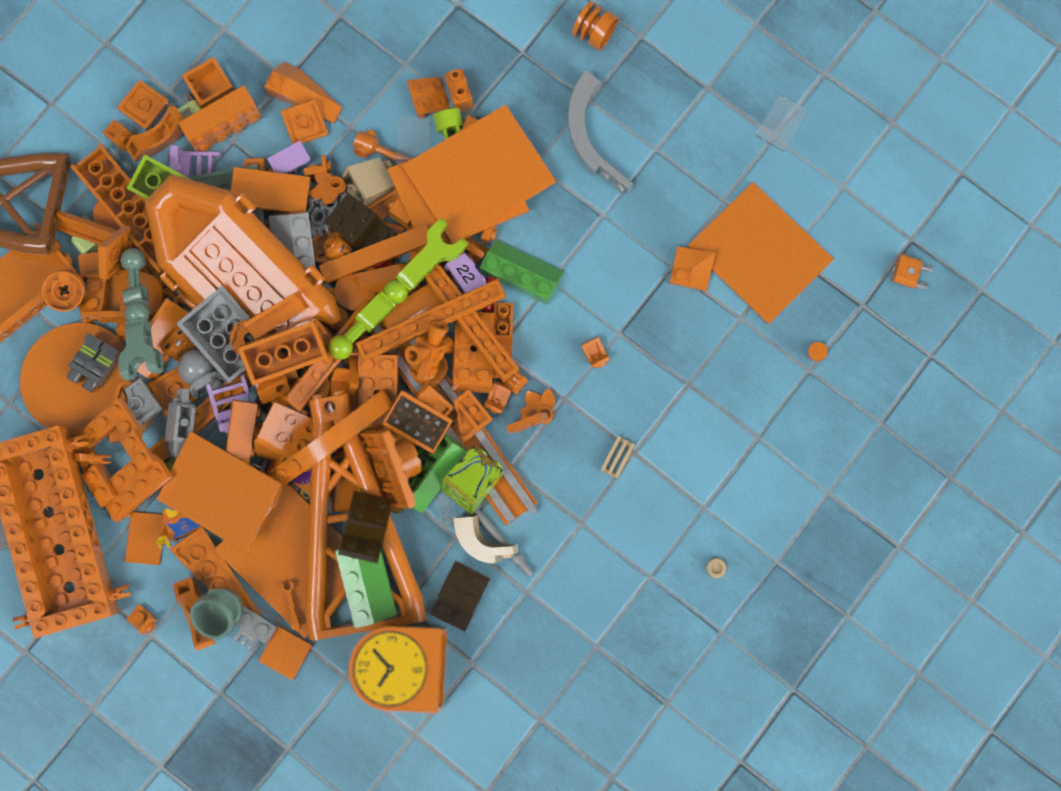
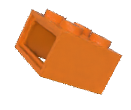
(208, 82)

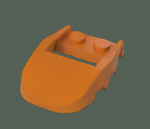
(97, 292)

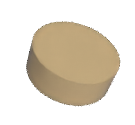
(716, 568)

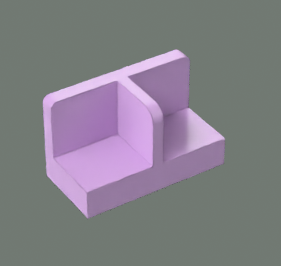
(289, 159)

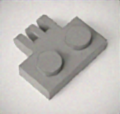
(253, 628)

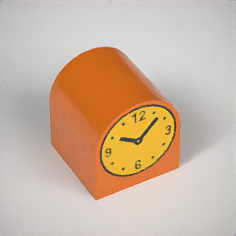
(400, 669)

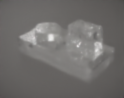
(445, 511)

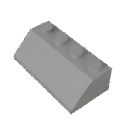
(295, 234)

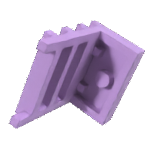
(181, 161)
(223, 416)

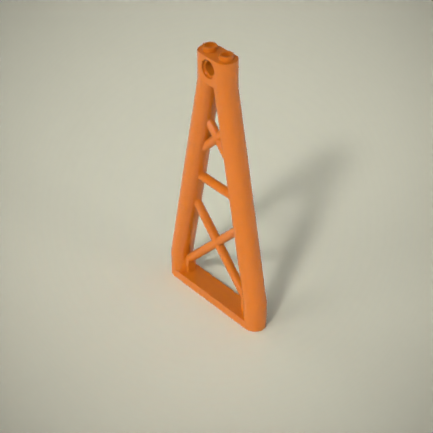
(363, 477)

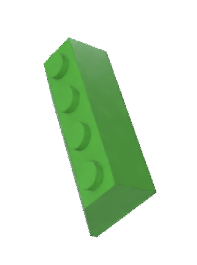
(521, 271)
(434, 469)
(366, 590)

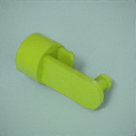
(448, 121)

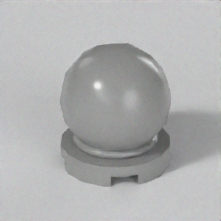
(197, 372)

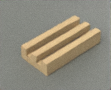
(610, 471)

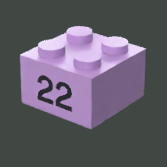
(464, 274)

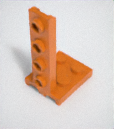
(110, 241)

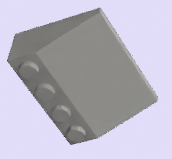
(209, 330)

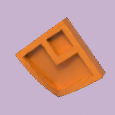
(692, 268)

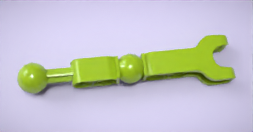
(397, 290)

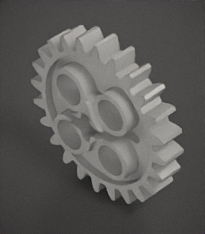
(319, 210)

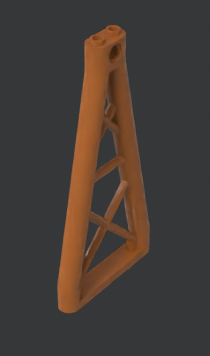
(44, 164)

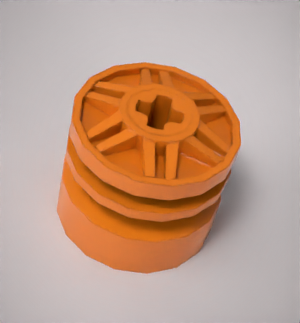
(596, 26)
(52, 292)

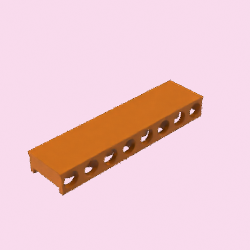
(127, 208)

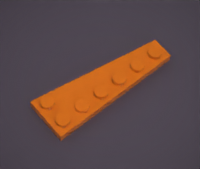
(209, 567)

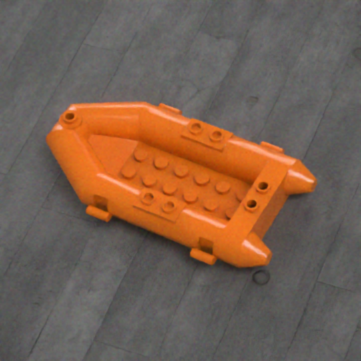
(213, 241)

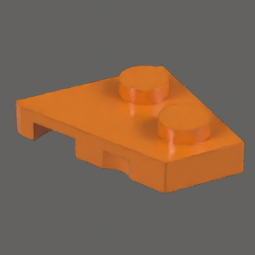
(470, 415)

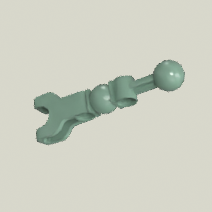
(138, 331)

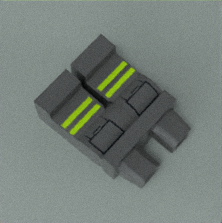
(94, 361)

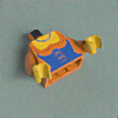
(174, 527)

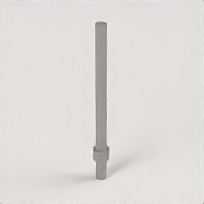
(517, 558)

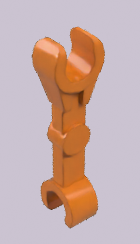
(294, 620)

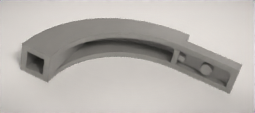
(590, 159)

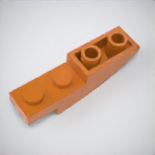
(503, 327)

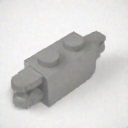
(179, 422)

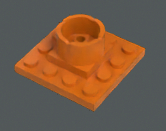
(392, 465)

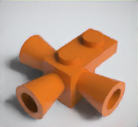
(430, 349)

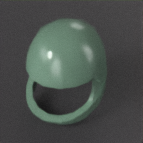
(216, 612)

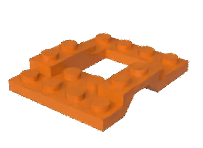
(137, 478)

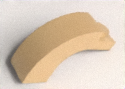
(475, 545)

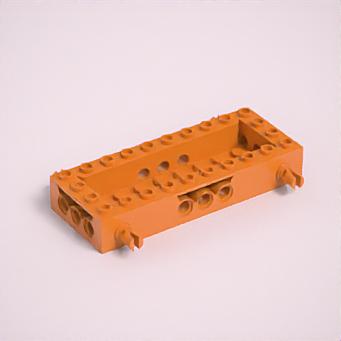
(34, 536)

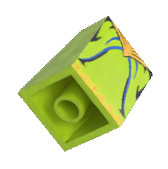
(472, 479)

